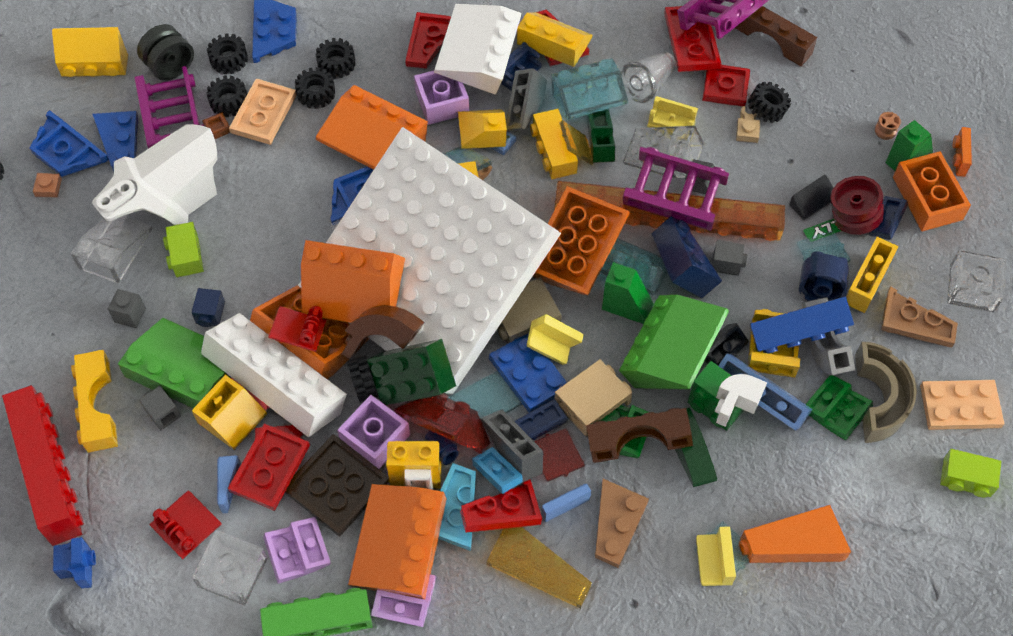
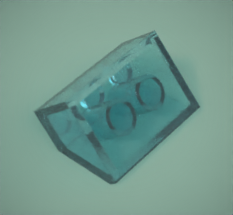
(588, 88)
(647, 264)

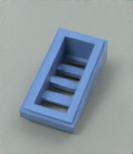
(226, 470)

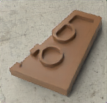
(911, 320)
(618, 520)

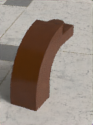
(382, 320)

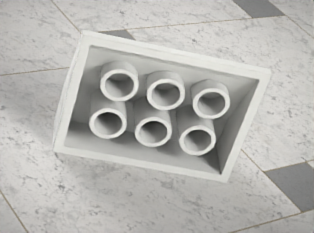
(478, 45)

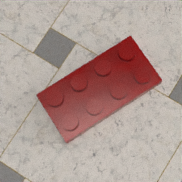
(692, 48)

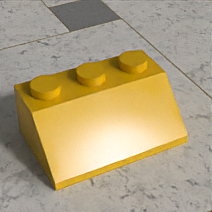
(552, 38)
(89, 51)

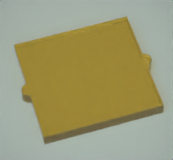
(576, 142)

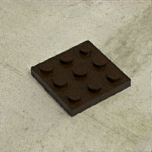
(335, 484)

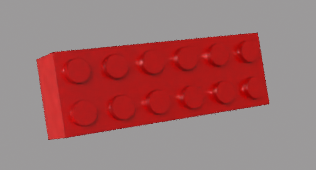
(43, 466)

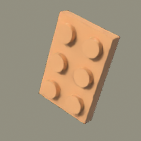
(263, 111)
(961, 404)

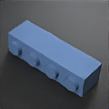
(774, 398)

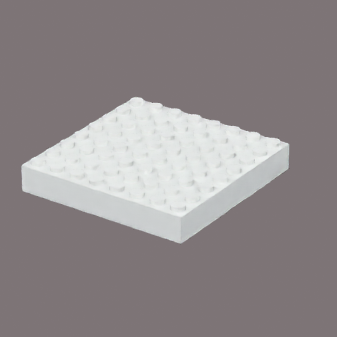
(460, 242)

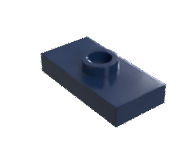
(893, 212)
(542, 420)

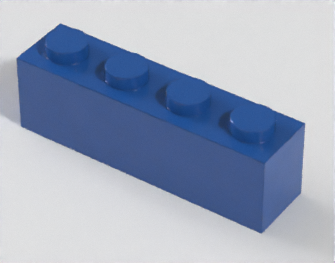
(802, 324)

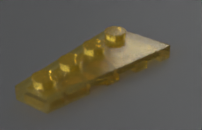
(535, 564)

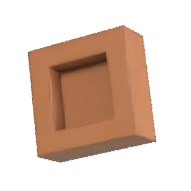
(47, 185)

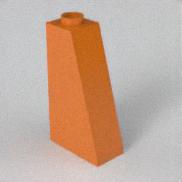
(798, 538)

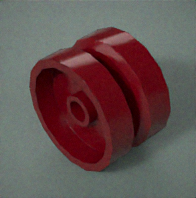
(857, 205)

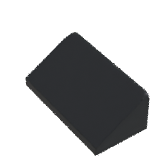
(812, 197)
(728, 341)

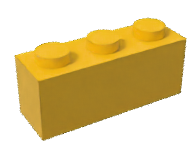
(552, 144)
(871, 274)

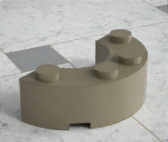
(897, 387)

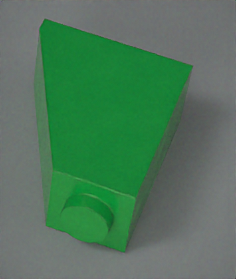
(910, 143)
(626, 294)

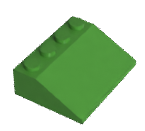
(673, 343)
(171, 359)

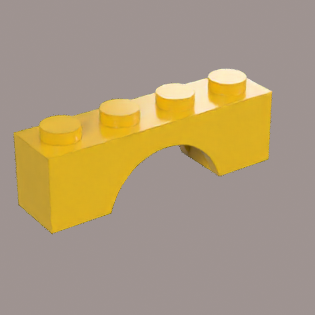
(91, 374)

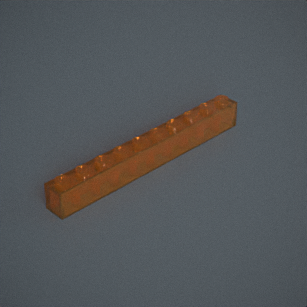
(731, 216)

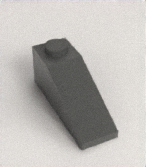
(525, 98)
(514, 444)

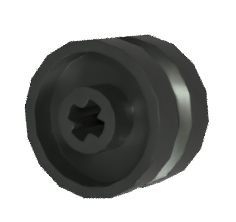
(165, 52)

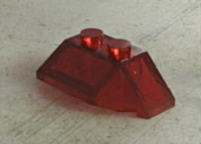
(448, 419)

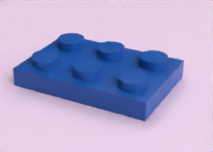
(527, 373)

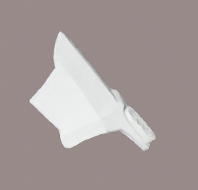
(165, 179)

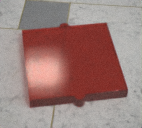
(559, 455)

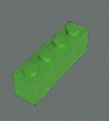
(319, 616)

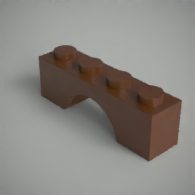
(794, 41)
(668, 427)

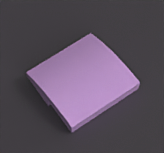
(296, 550)
(403, 607)

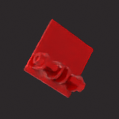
(298, 328)
(184, 524)

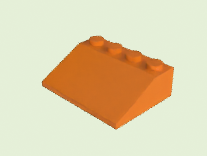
(366, 126)
(586, 238)
(348, 279)
(329, 355)
(398, 540)

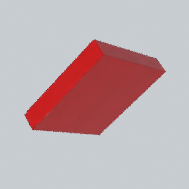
(727, 85)

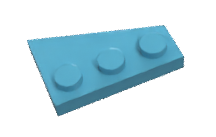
(459, 490)

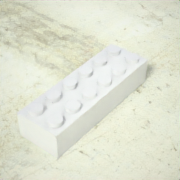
(273, 374)

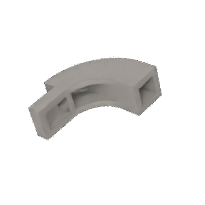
(829, 352)

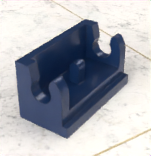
(520, 59)

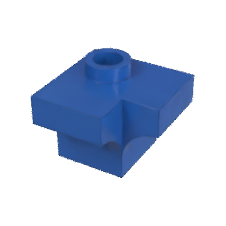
(74, 561)

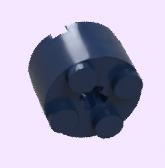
(824, 277)

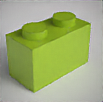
(184, 249)
(970, 473)

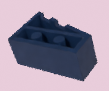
(685, 258)

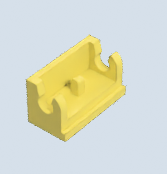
(671, 114)

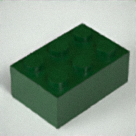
(412, 372)

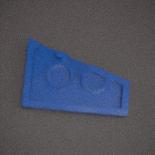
(118, 134)

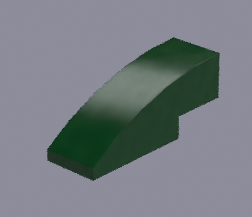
(601, 136)
(696, 458)

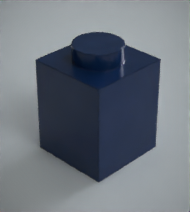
(208, 307)

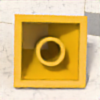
(482, 128)

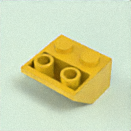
(229, 412)

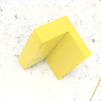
(552, 338)
(716, 558)

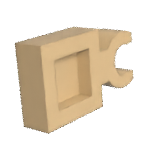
(747, 127)

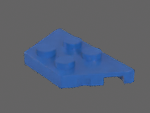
(273, 28)
(64, 147)
(346, 190)

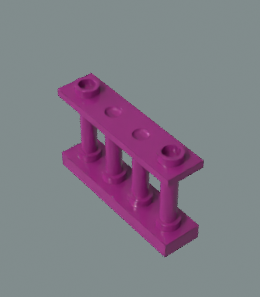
(729, 17)
(149, 106)
(680, 209)

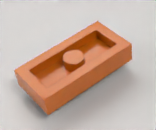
(963, 156)

